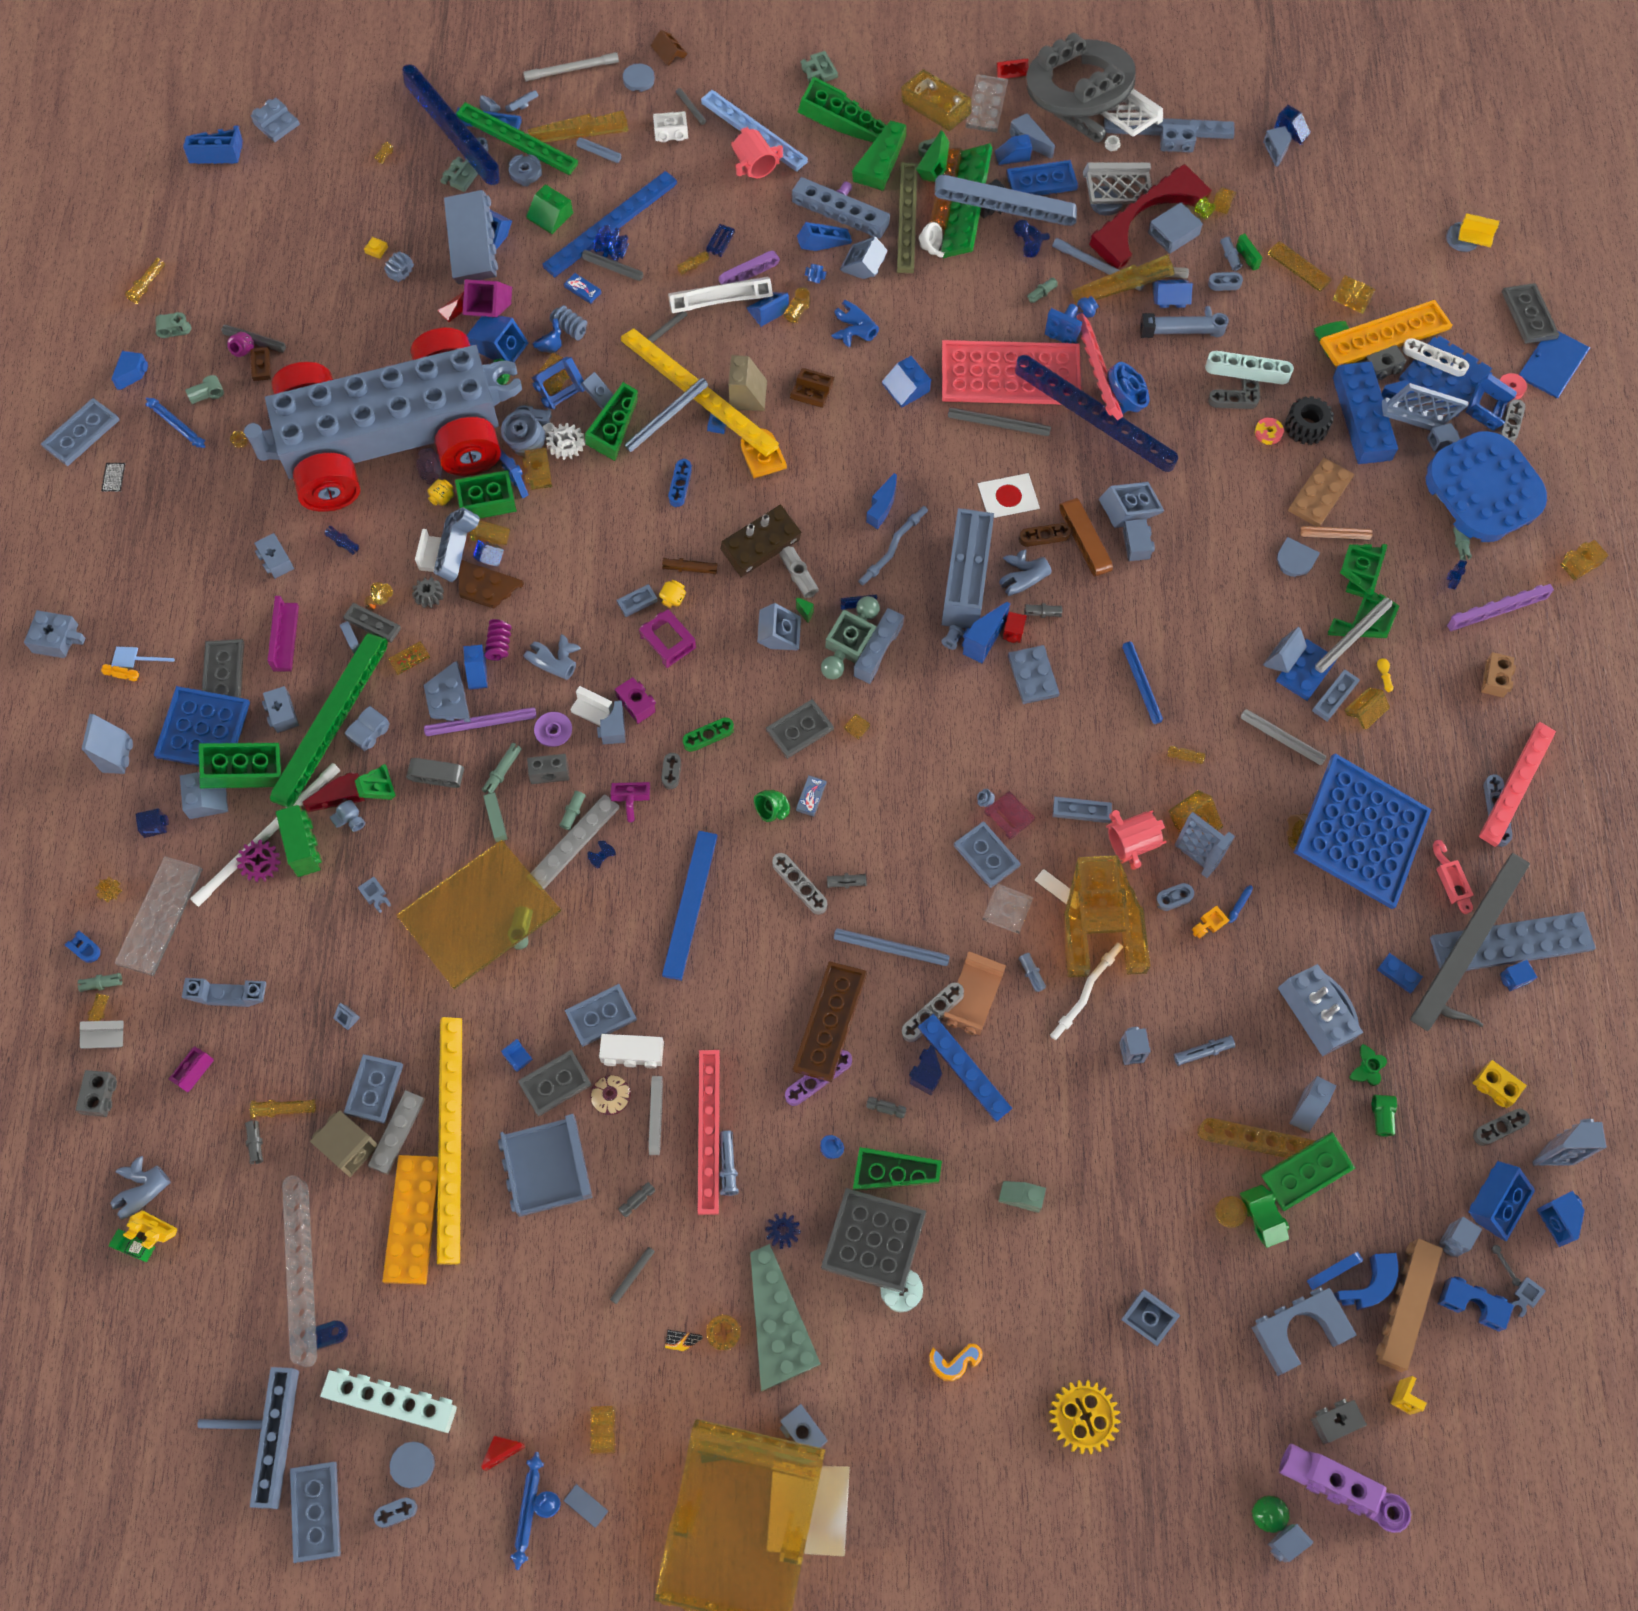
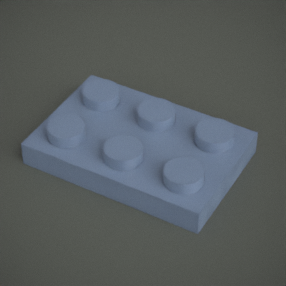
(1033, 674)
(987, 854)
(600, 1015)
(373, 1089)

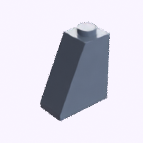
(1312, 1104)

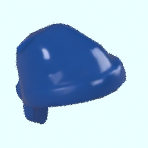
(550, 342)

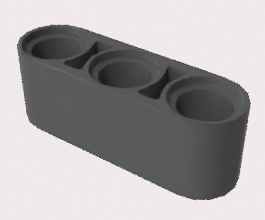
(435, 772)

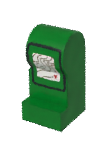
(130, 1247)

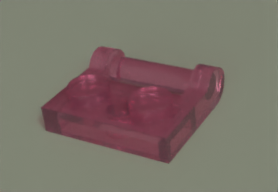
(1014, 811)

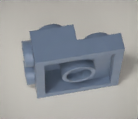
(274, 119)

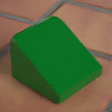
(805, 608)

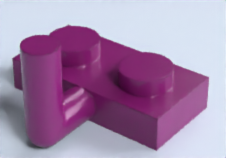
(630, 792)

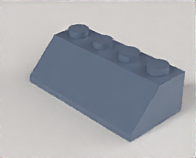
(1573, 1145)

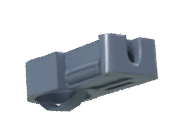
(542, 416)

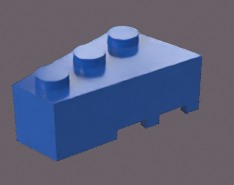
(215, 147)

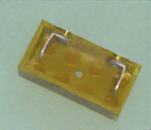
(936, 100)

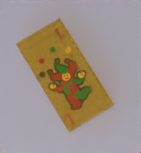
(409, 657)

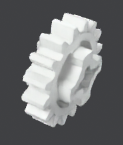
(565, 441)

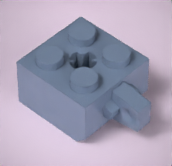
(52, 634)

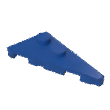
(515, 473)

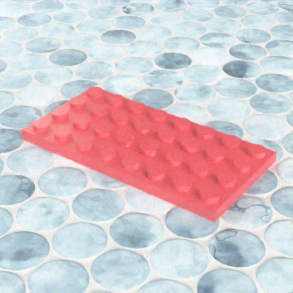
(987, 370)

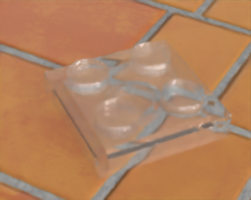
(1008, 908)

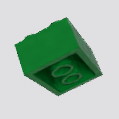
(487, 494)
(299, 840)

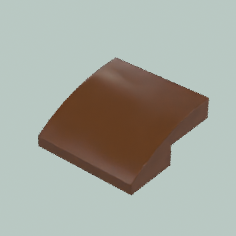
(812, 387)

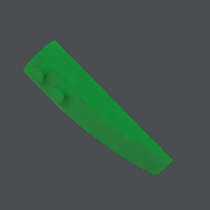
(836, 111)

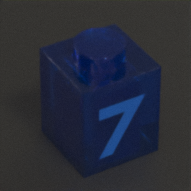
(152, 822)

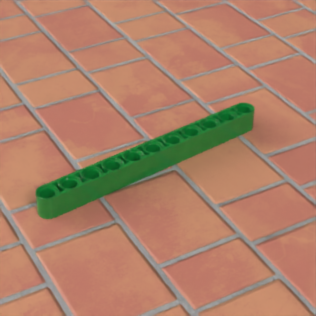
(328, 721)

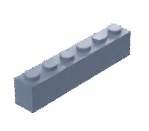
(274, 1438)

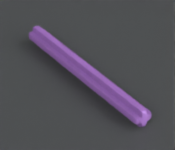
(480, 721)

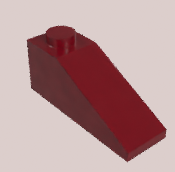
(334, 793)

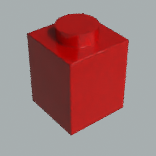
(1014, 627)

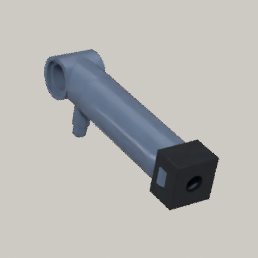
(1207, 324)

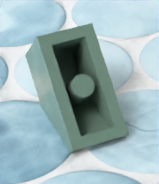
(1022, 1195)

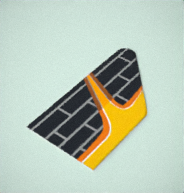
(681, 1340)

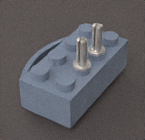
(1321, 1009)

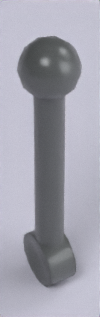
(1496, 1249)

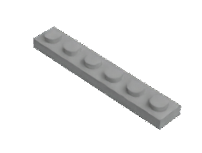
(574, 841)

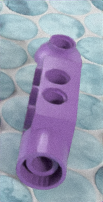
(1367, 1496)

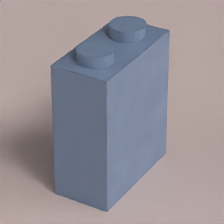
(1175, 228)

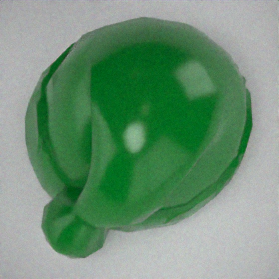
(771, 805)

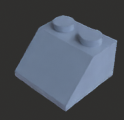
(864, 258)
(779, 628)
(203, 801)

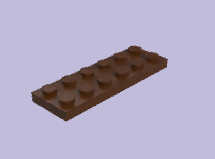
(830, 1021)

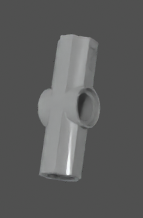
(803, 580)

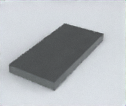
(1530, 313)
(223, 667)

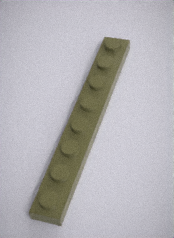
(907, 218)

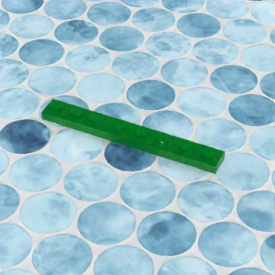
(517, 138)

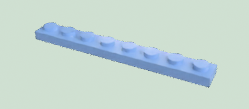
(741, 120)

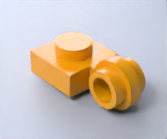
(1213, 920)

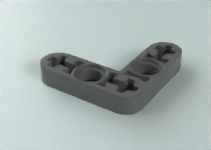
(1242, 396)

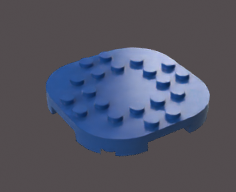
(1486, 485)

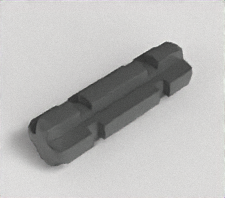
(886, 1107)
(636, 1199)

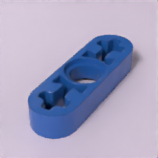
(681, 489)
(1335, 1270)

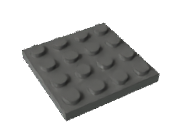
(874, 1240)

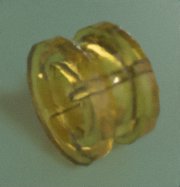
(237, 434)

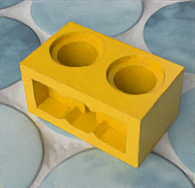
(1501, 1080)

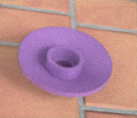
(550, 722)

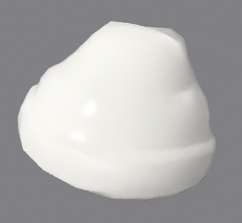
(932, 239)

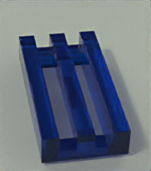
(714, 250)

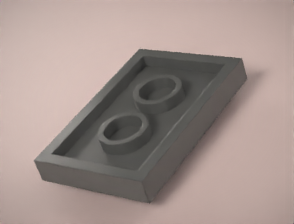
(799, 728)
(554, 1083)

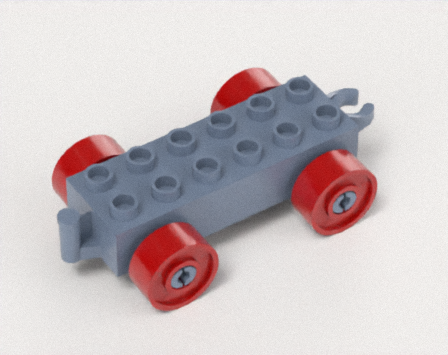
(331, 424)

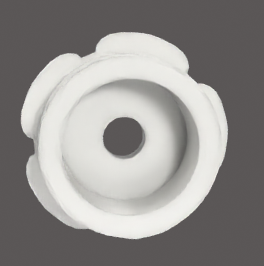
(1112, 143)

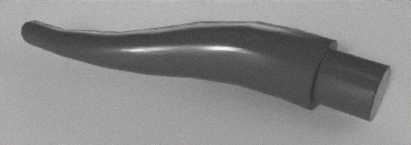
(1448, 1012)

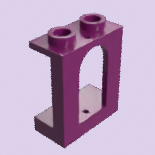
(679, 650)

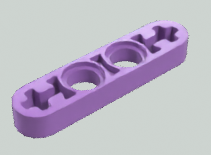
(750, 268)
(819, 1083)

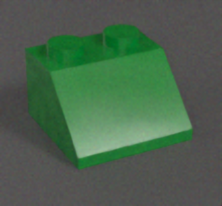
(549, 209)

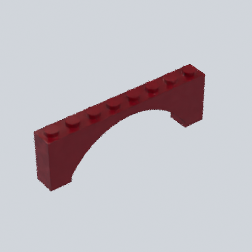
(1178, 187)

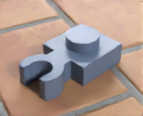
(373, 893)
(1528, 1294)

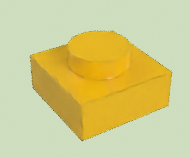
(376, 247)

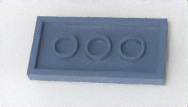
(80, 432)
(315, 1512)

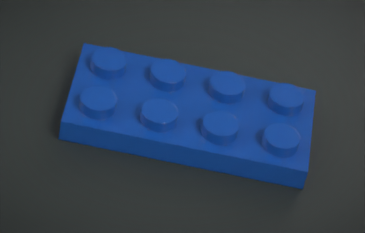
(1043, 178)

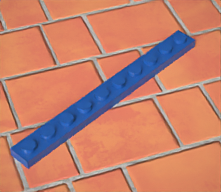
(615, 218)

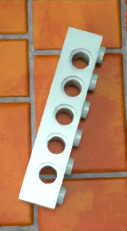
(334, 1391)

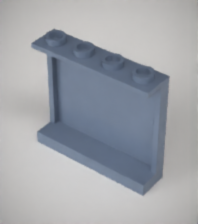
(545, 1166)

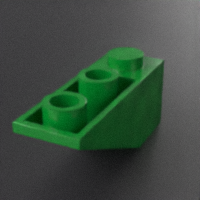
(935, 159)

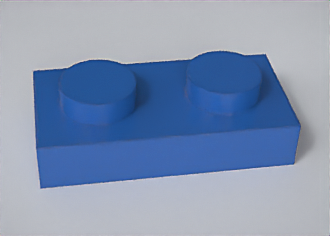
(1400, 973)

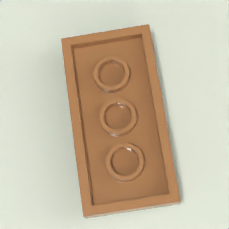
(1321, 492)

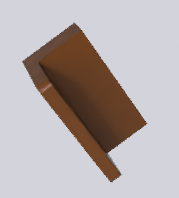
(667, 47)

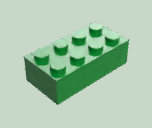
(239, 765)

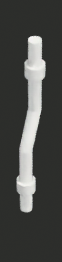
(1066, 1021)

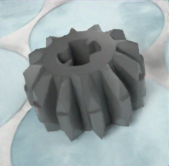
(427, 592)

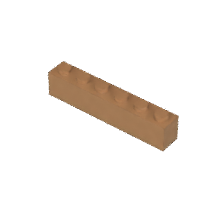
(1409, 1305)

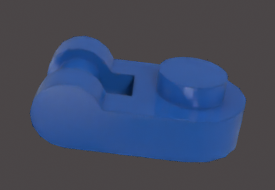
(88, 951)

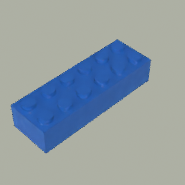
(1363, 413)

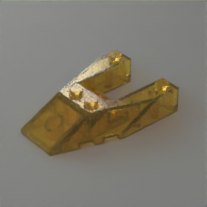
(1103, 903)

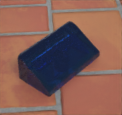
(851, 602)

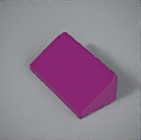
(191, 1069)

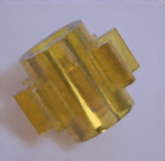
(108, 889)

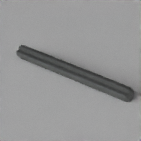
(999, 421)

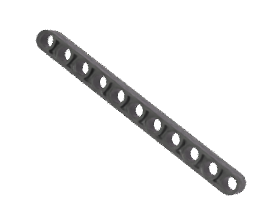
(1469, 942)

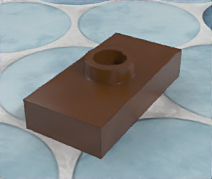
(260, 364)

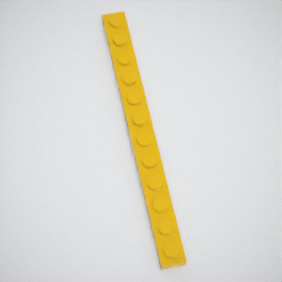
(706, 398)
(449, 1142)

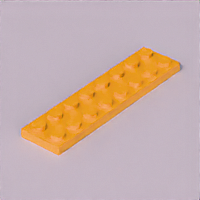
(1363, 340)

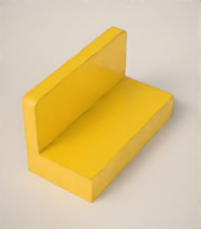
(1478, 230)
(1404, 1400)

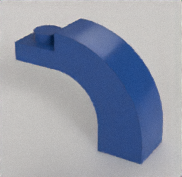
(1383, 1279)

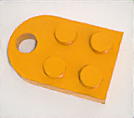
(758, 463)

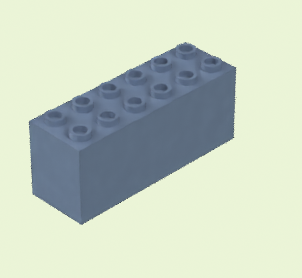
(967, 568)

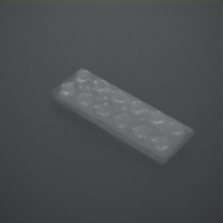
(158, 916)

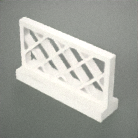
(1145, 108)

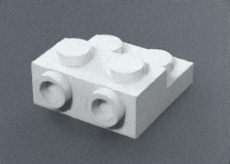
(670, 126)

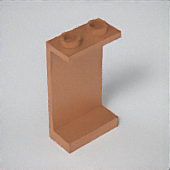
(980, 983)

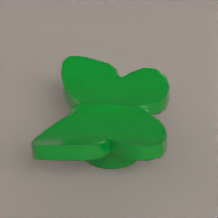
(1369, 1067)

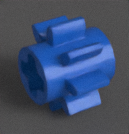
(815, 273)

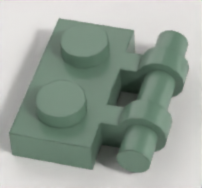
(823, 66)
(463, 177)

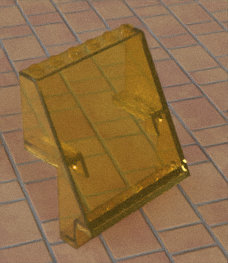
(739, 1521)

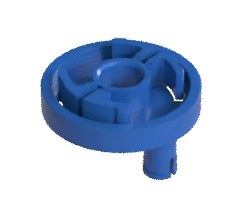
(1128, 387)

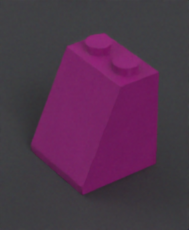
(486, 298)

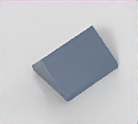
(1287, 651)
(1150, 1317)

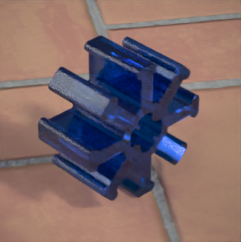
(610, 243)

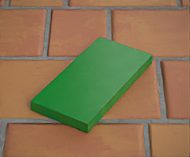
(1307, 1171)

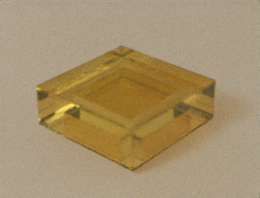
(857, 726)

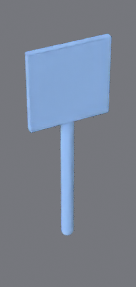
(126, 657)

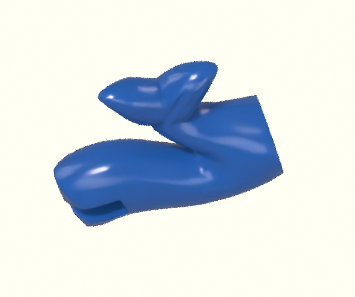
(863, 324)

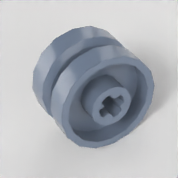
(522, 432)

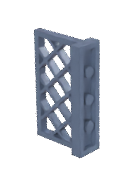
(1420, 415)
(1214, 850)

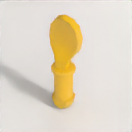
(1384, 666)

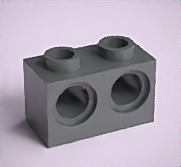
(90, 1093)

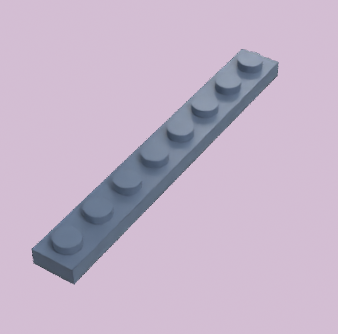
(1204, 128)

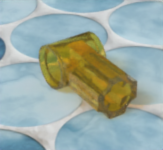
(798, 305)

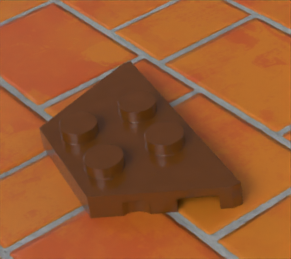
(485, 585)

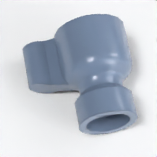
(348, 813)

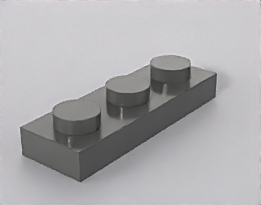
(372, 622)

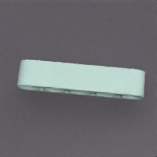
(1249, 367)

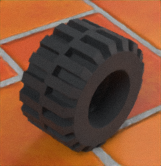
(1311, 409)

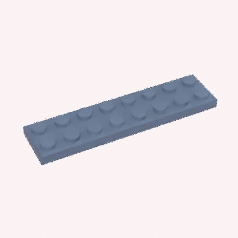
(1523, 941)

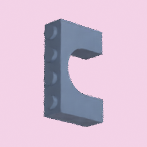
(1321, 1307)

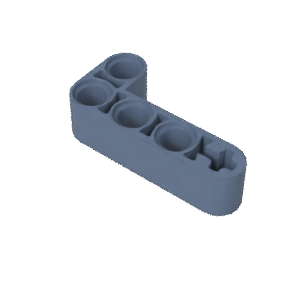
(453, 542)

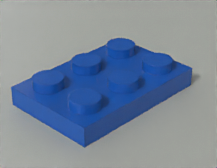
(1303, 676)

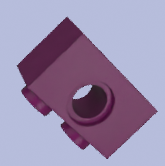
(639, 709)

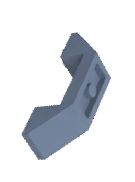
(224, 994)

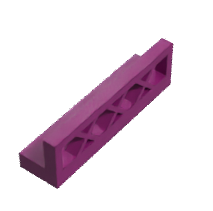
(283, 635)

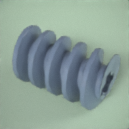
(569, 322)

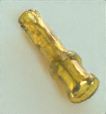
(141, 286)
(274, 1108)

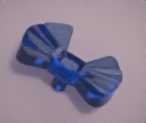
(606, 851)

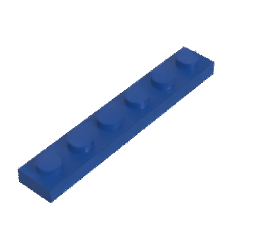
(964, 1067)

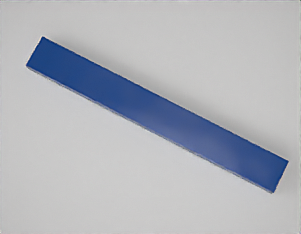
(690, 906)

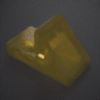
(1223, 200)

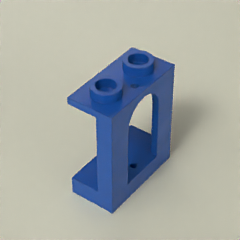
(574, 374)
(1497, 390)

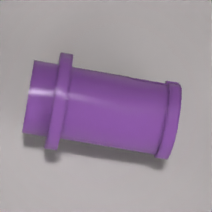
(845, 188)

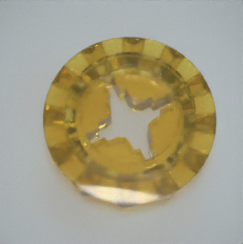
(714, 1326)

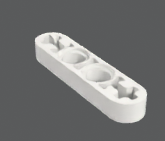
(1436, 355)

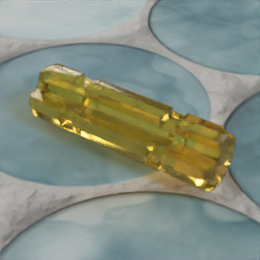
(1185, 754)

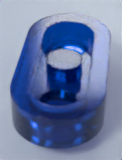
(326, 1338)

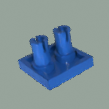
(1063, 325)

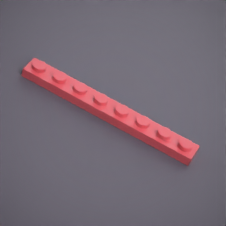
(1100, 371)
(1517, 784)
(708, 1132)

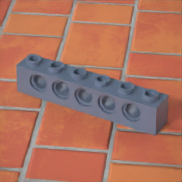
(840, 207)

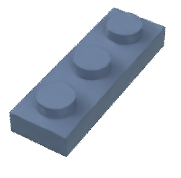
(1336, 695)
(1082, 809)

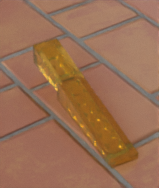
(581, 127)
(1125, 279)

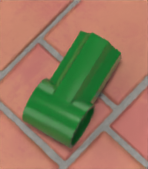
(1384, 1109)

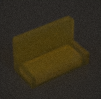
(1368, 707)

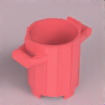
(755, 154)
(1134, 836)

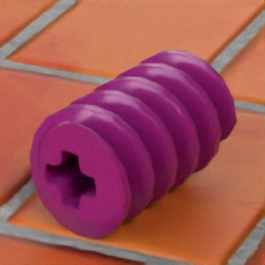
(497, 640)

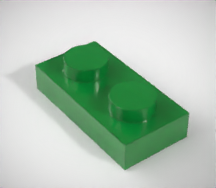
(1249, 252)

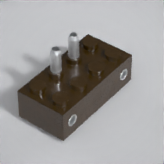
(760, 540)

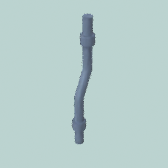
(873, 570)

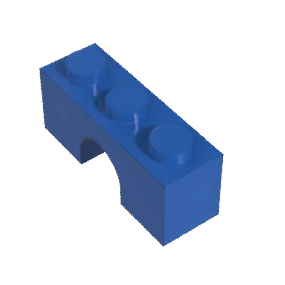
(1494, 1309)

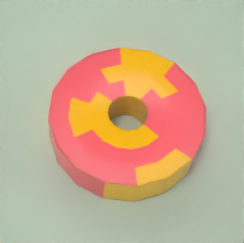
(1272, 425)

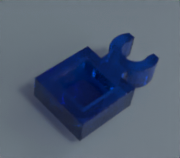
(1454, 576)

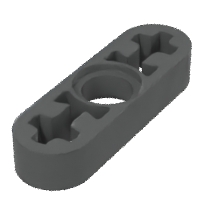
(1497, 1134)

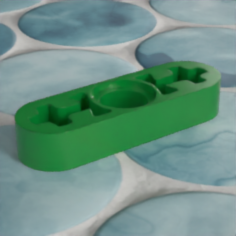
(693, 735)

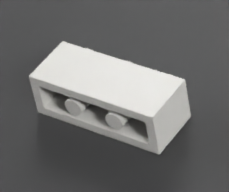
(631, 1050)

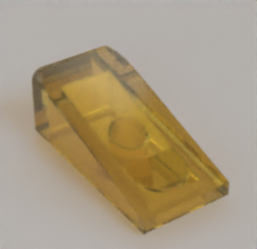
(490, 533)

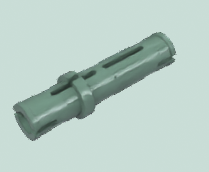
(497, 775)

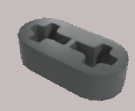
(675, 771)

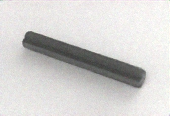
(612, 265)
(257, 339)

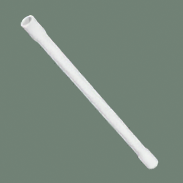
(204, 892)

